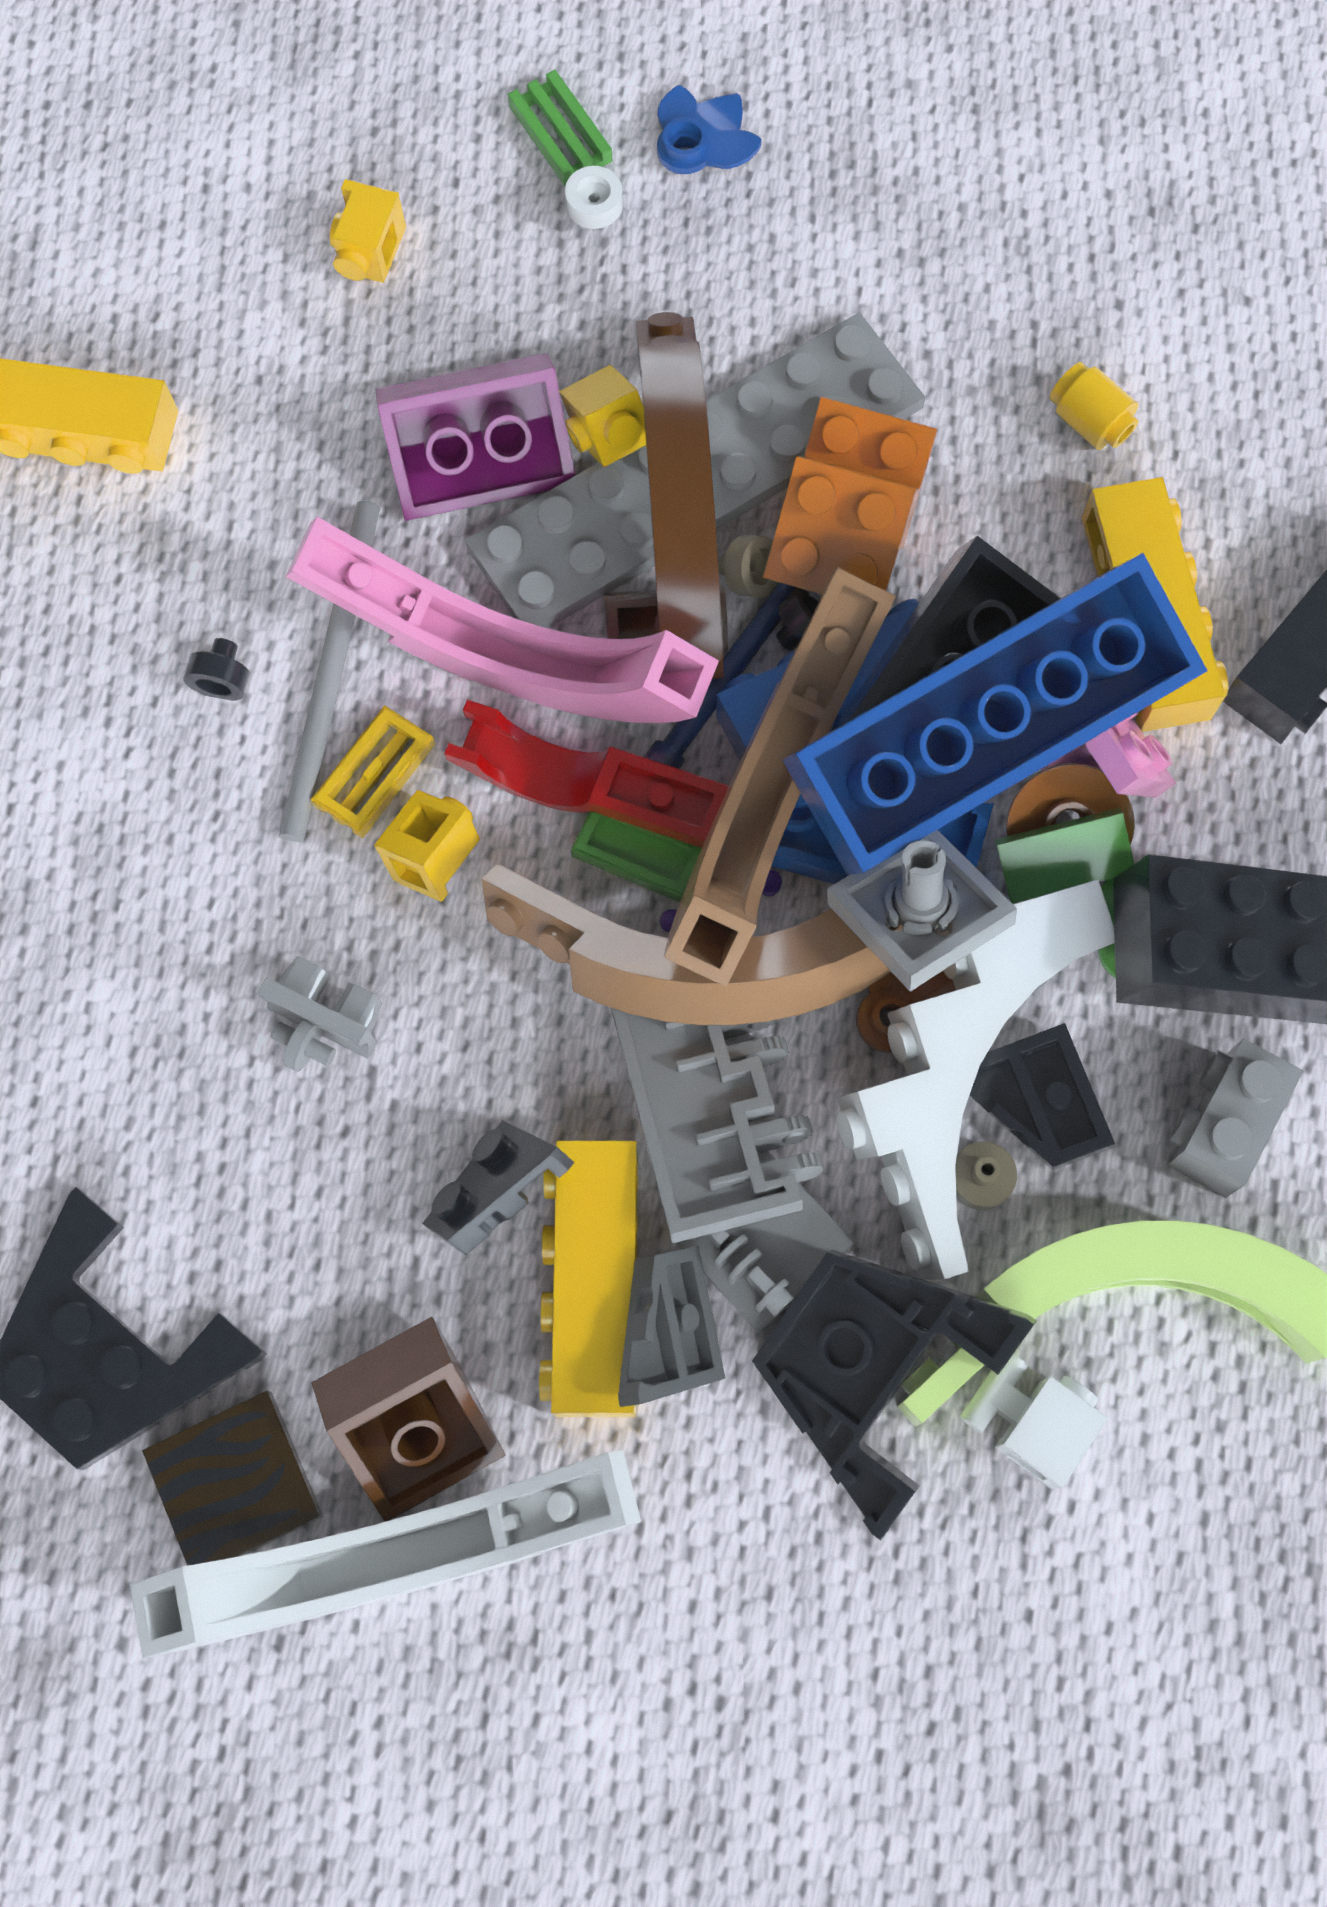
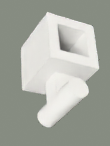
(1046, 1430)

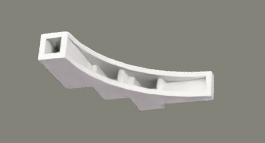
(942, 1043)

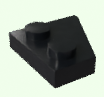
(1044, 1097)
(492, 1185)

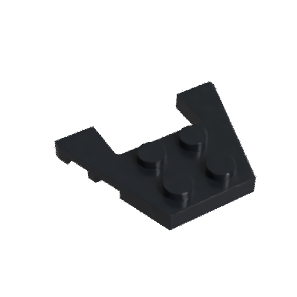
(850, 1350)
(81, 1369)

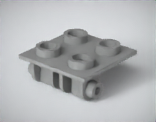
(769, 1260)

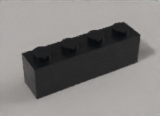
(1288, 673)

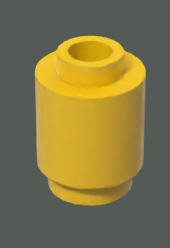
(1094, 406)

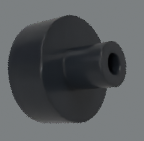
(796, 614)
(217, 672)

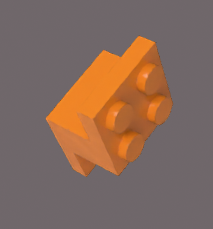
(850, 497)

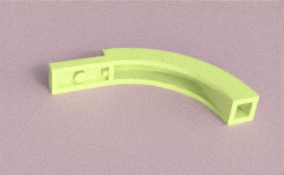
(1194, 1257)

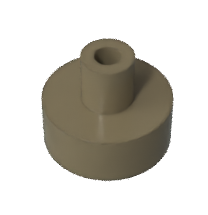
(745, 566)
(980, 1190)

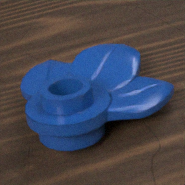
(706, 128)

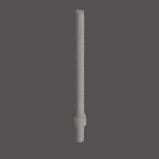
(324, 697)

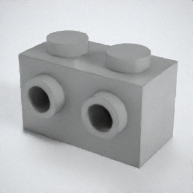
(1234, 1118)

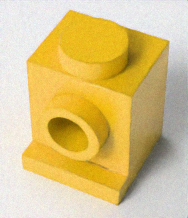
(367, 231)
(427, 843)

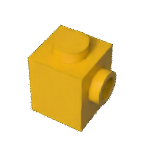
(604, 415)

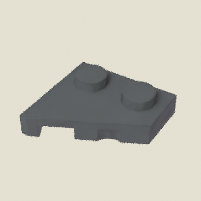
(669, 1329)

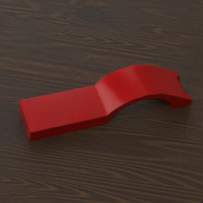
(581, 782)

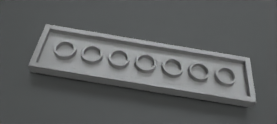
(599, 525)

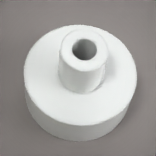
(594, 197)

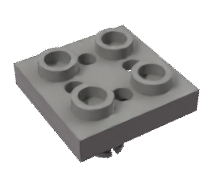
(922, 890)

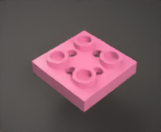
(1127, 758)

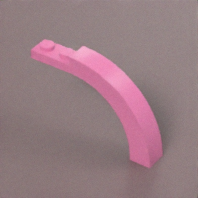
(593, 677)

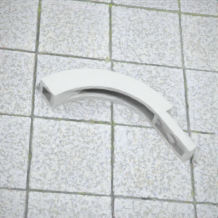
(382, 1560)

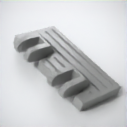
(695, 1124)

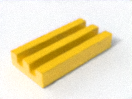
(392, 784)

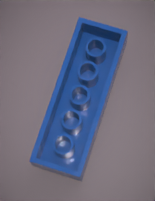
(995, 715)

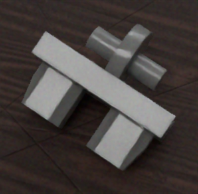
(296, 999)

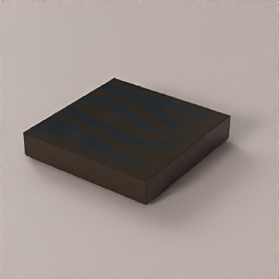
(232, 1482)

